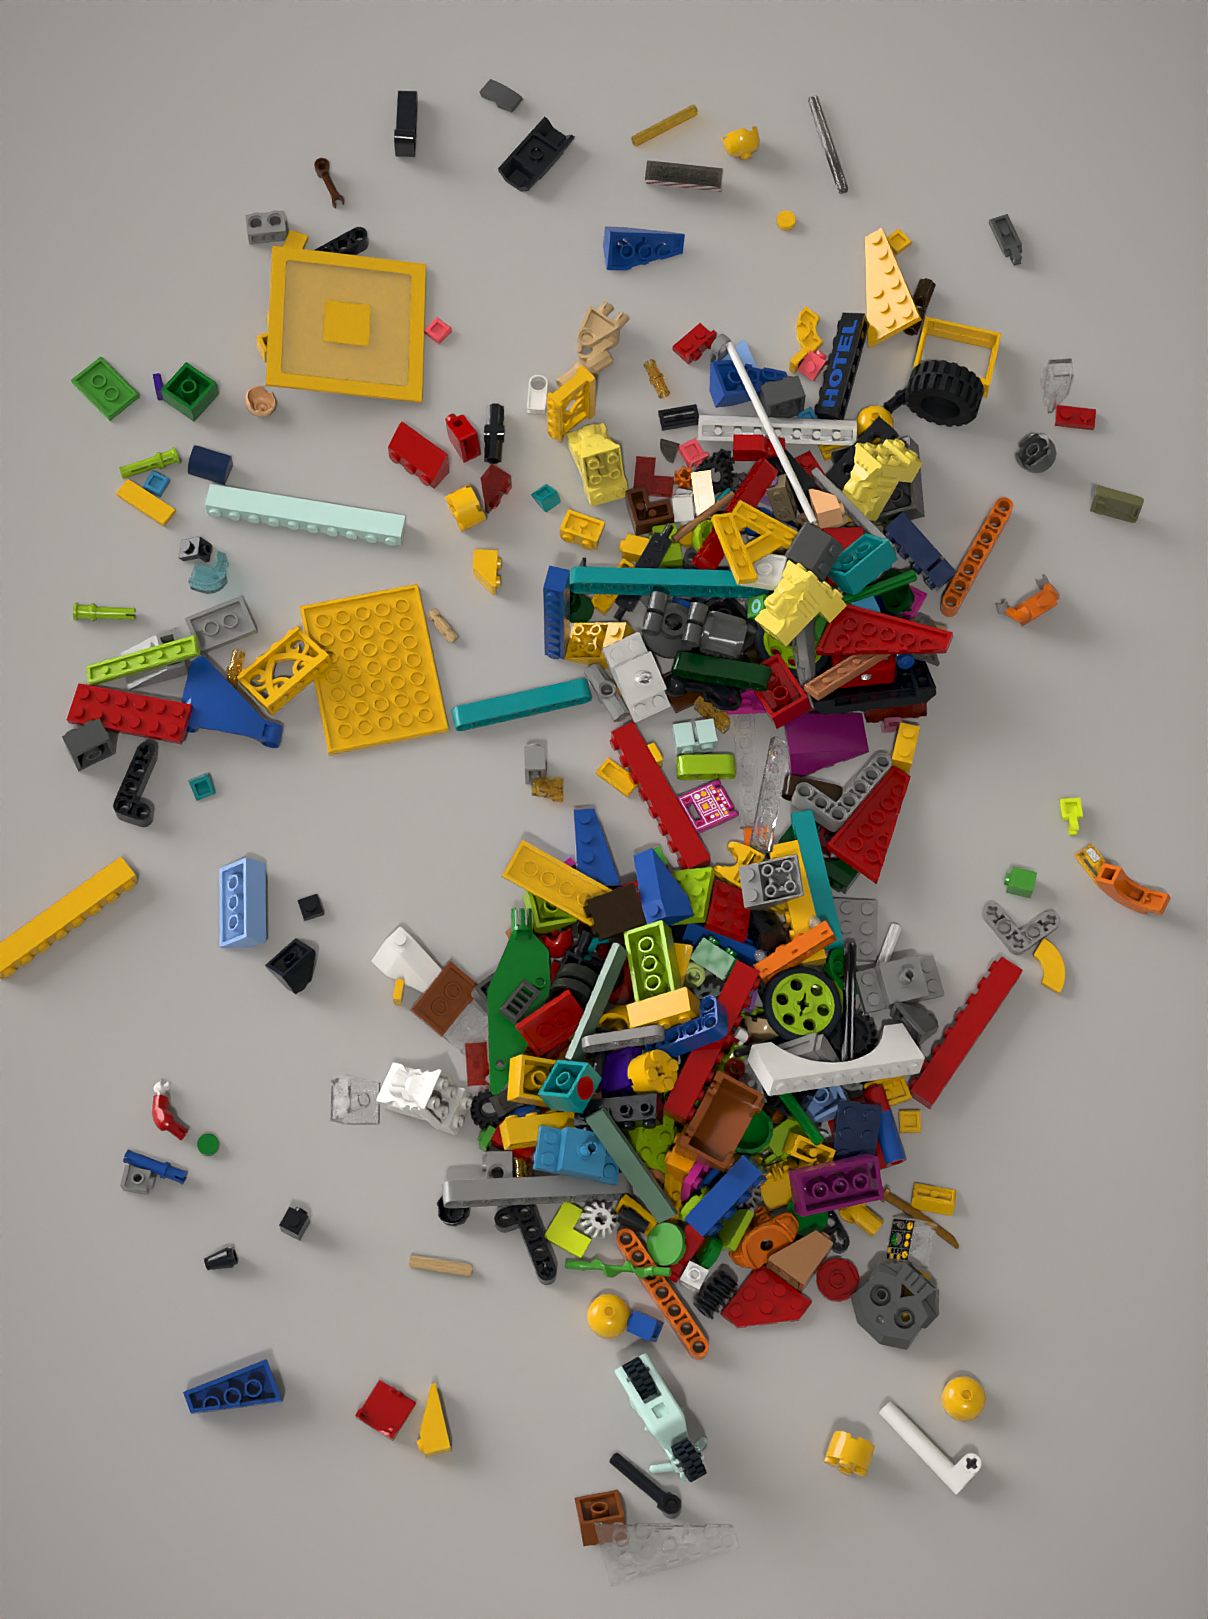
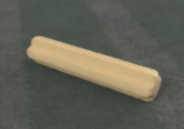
(440, 1265)

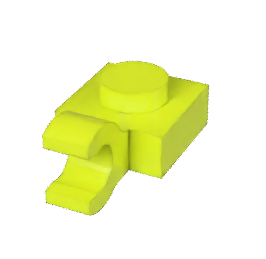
(1072, 811)

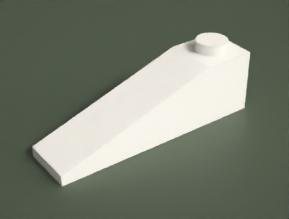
(405, 959)

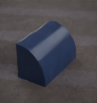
(210, 465)

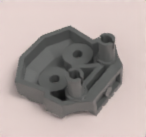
(884, 1317)

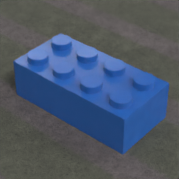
(726, 1196)

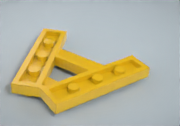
(742, 556)

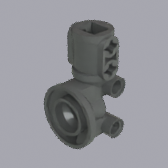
(714, 633)

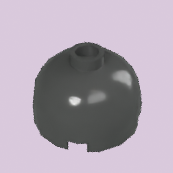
(1036, 453)

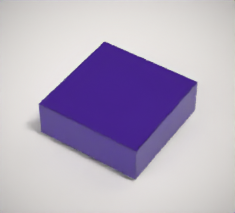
(158, 383)

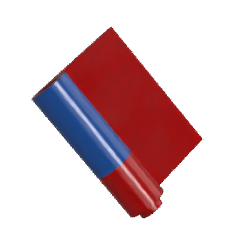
(889, 1145)

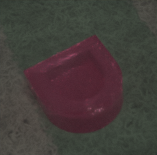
(891, 724)

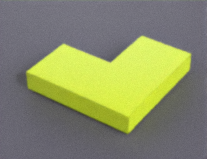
(562, 1231)

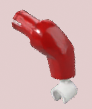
(162, 1116)

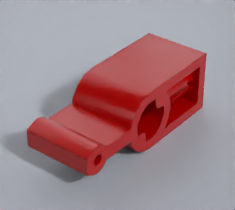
(753, 447)
(693, 1243)

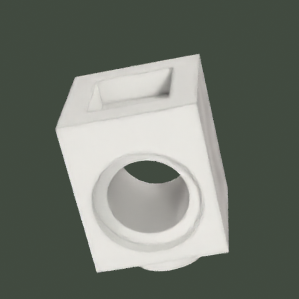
(683, 508)
(693, 1277)

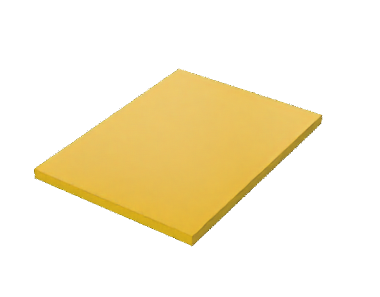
(381, 670)

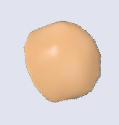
(260, 402)

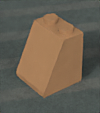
(801, 1259)

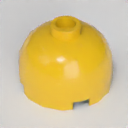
(742, 143)
(868, 416)
(608, 1316)
(963, 1398)

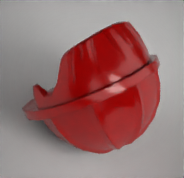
(557, 942)

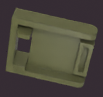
(1116, 504)

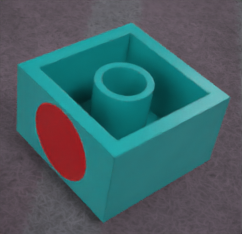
(569, 1086)

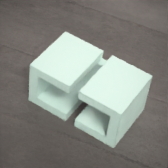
(705, 737)

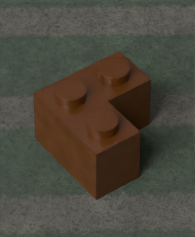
(646, 515)

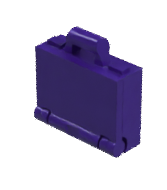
(615, 1076)

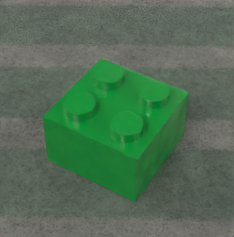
(190, 391)

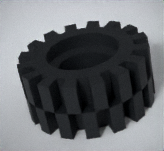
(723, 468)
(478, 1117)

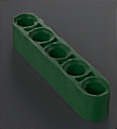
(721, 671)

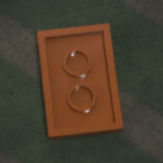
(444, 999)

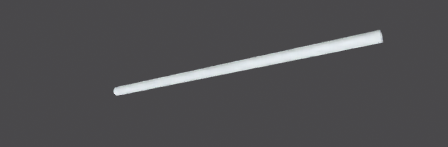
(771, 433)

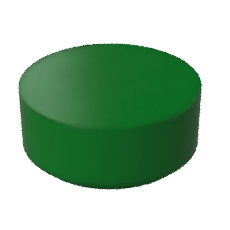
(208, 1144)

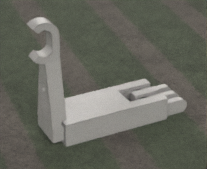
(814, 1048)

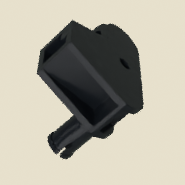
(580, 955)

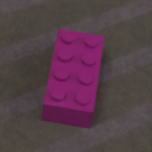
(836, 1184)

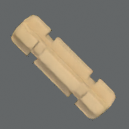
(442, 625)

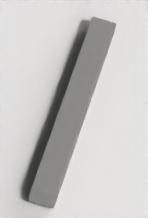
(530, 1191)

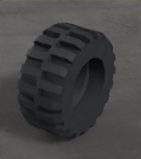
(944, 393)

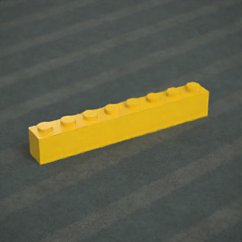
(65, 915)

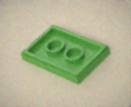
(105, 388)

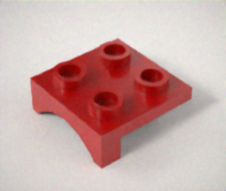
(386, 1410)

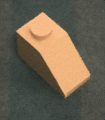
(826, 508)

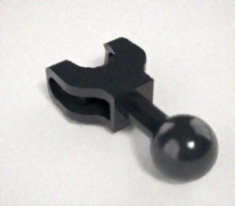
(713, 693)

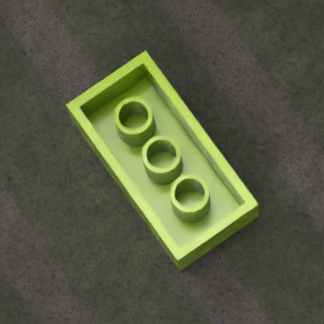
(652, 960)
(652, 1143)

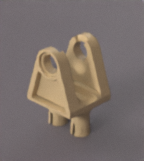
(599, 331)

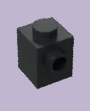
(295, 1222)

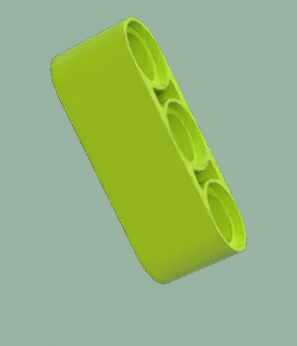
(706, 767)

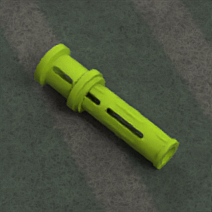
(159, 460)
(93, 612)

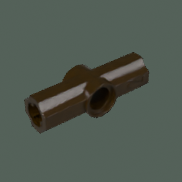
(921, 298)

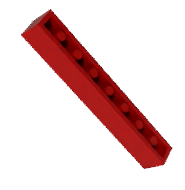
(659, 797)
(965, 1032)
(701, 1061)

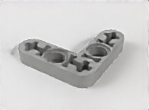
(1021, 935)

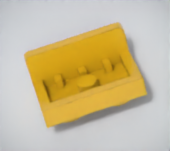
(895, 1089)

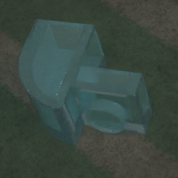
(210, 579)

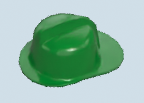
(835, 967)

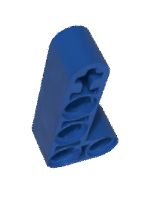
(696, 1033)

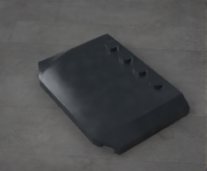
(909, 688)

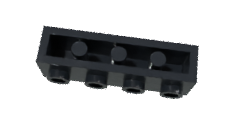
(626, 1111)

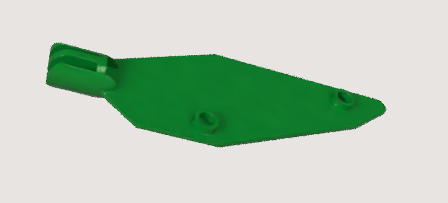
(522, 960)

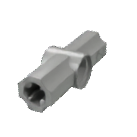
(612, 702)

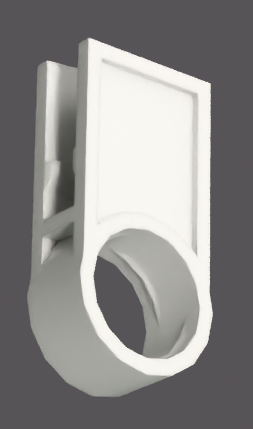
(537, 398)

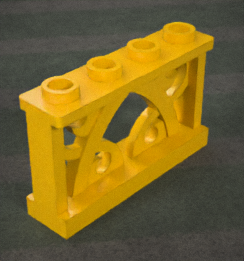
(579, 388)
(281, 652)

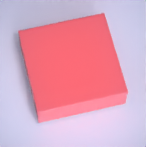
(438, 330)

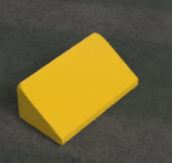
(933, 1199)

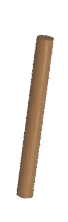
(702, 517)

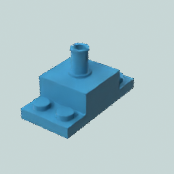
(574, 1154)

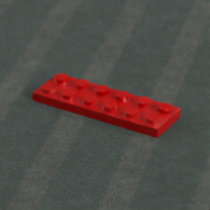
(131, 713)

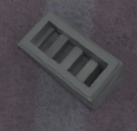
(508, 1014)

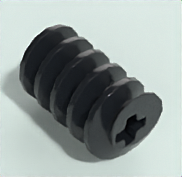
(715, 1294)

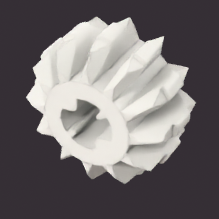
(599, 1212)

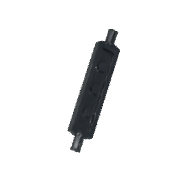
(650, 558)

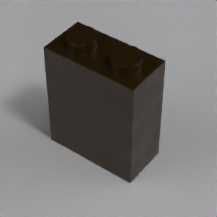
(614, 912)

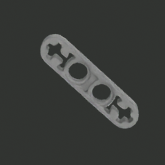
(623, 1038)

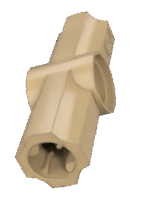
(593, 364)

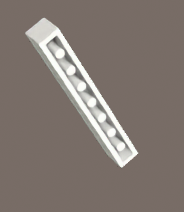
(792, 429)

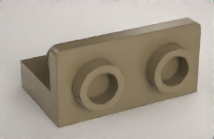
(782, 500)

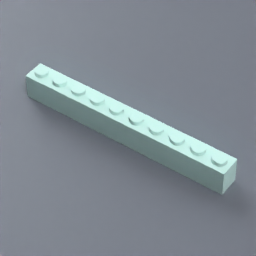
(305, 515)

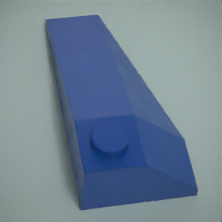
(727, 387)
(660, 891)

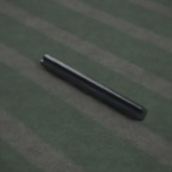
(849, 1002)

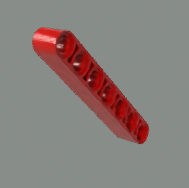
(750, 492)

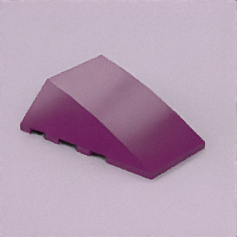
(824, 740)

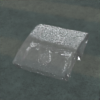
(468, 1028)

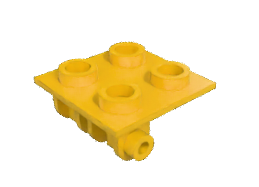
(777, 1189)

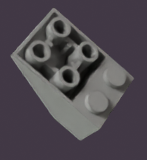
(158, 674)
(771, 882)

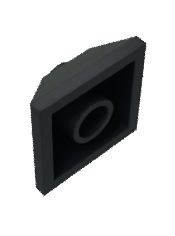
(293, 966)

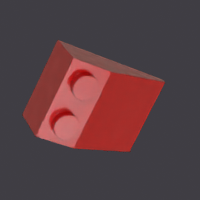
(784, 695)

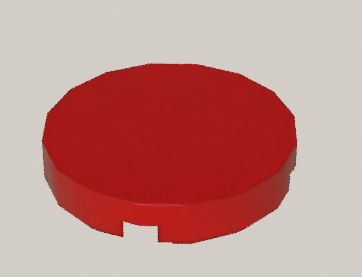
(837, 1279)

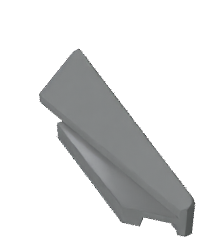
(804, 654)

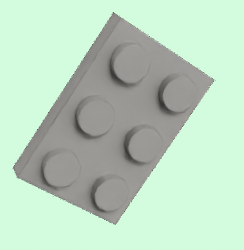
(221, 625)

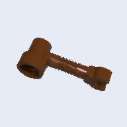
(322, 169)

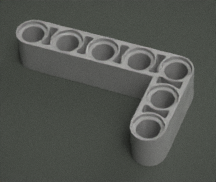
(851, 797)

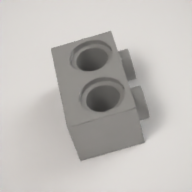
(266, 232)

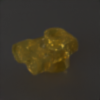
(552, 788)

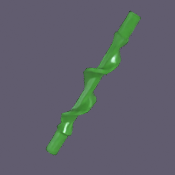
(614, 1270)

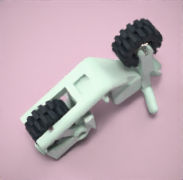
(662, 1417)

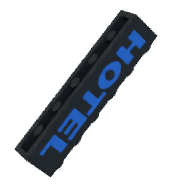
(842, 366)

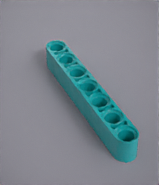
(521, 704)
(811, 852)

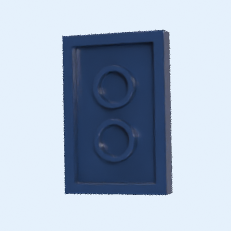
(856, 1129)

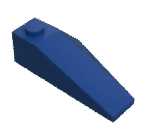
(634, 246)

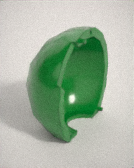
(756, 1135)

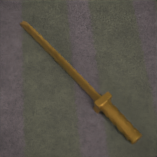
(895, 1201)

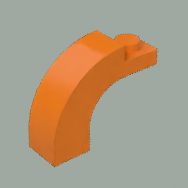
(1128, 893)

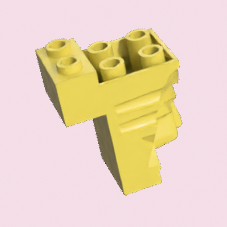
(598, 463)
(878, 473)
(797, 603)

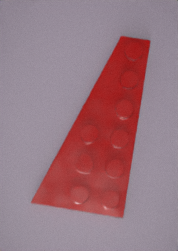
(873, 633)
(869, 830)

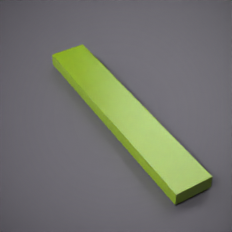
(143, 660)

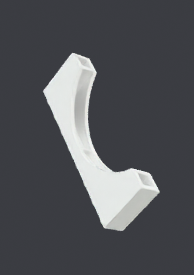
(787, 1073)

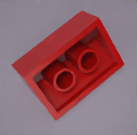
(418, 455)

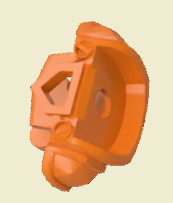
(780, 1230)

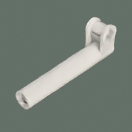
(954, 1476)

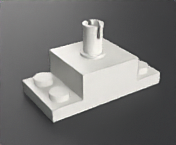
(636, 677)

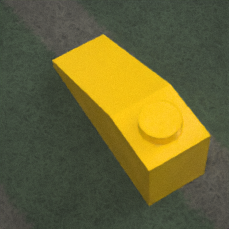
(433, 1429)

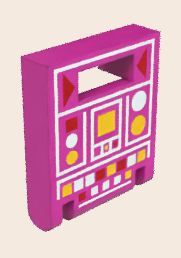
(711, 805)

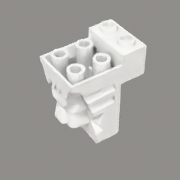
(425, 1097)

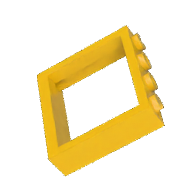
(963, 334)

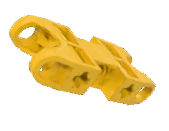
(744, 856)

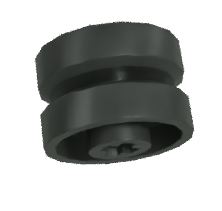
(576, 978)

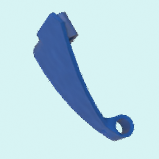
(222, 708)

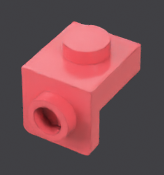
(813, 364)
(692, 453)

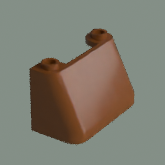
(720, 1122)

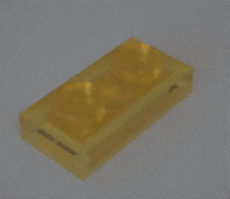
(708, 711)

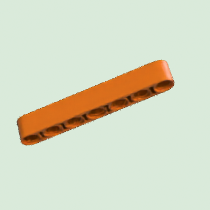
(975, 565)
(665, 1304)

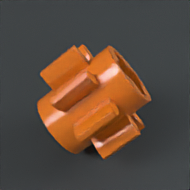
(680, 478)

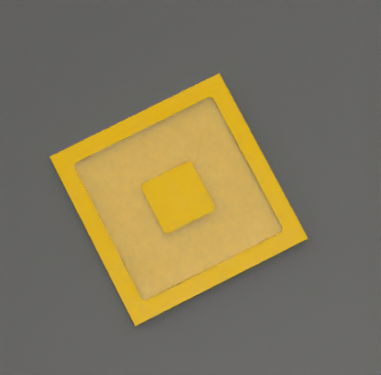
(346, 324)

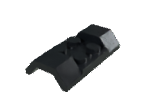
(534, 156)

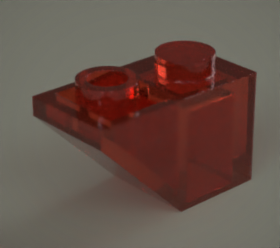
(493, 486)

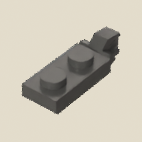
(1007, 238)

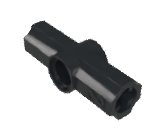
(494, 433)

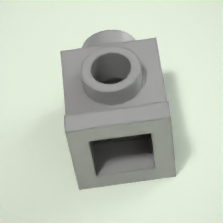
(141, 1187)

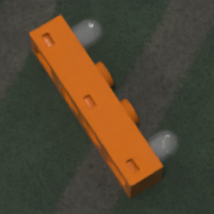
(795, 952)

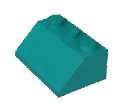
(862, 563)

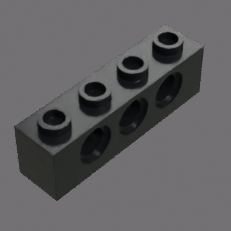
(878, 429)

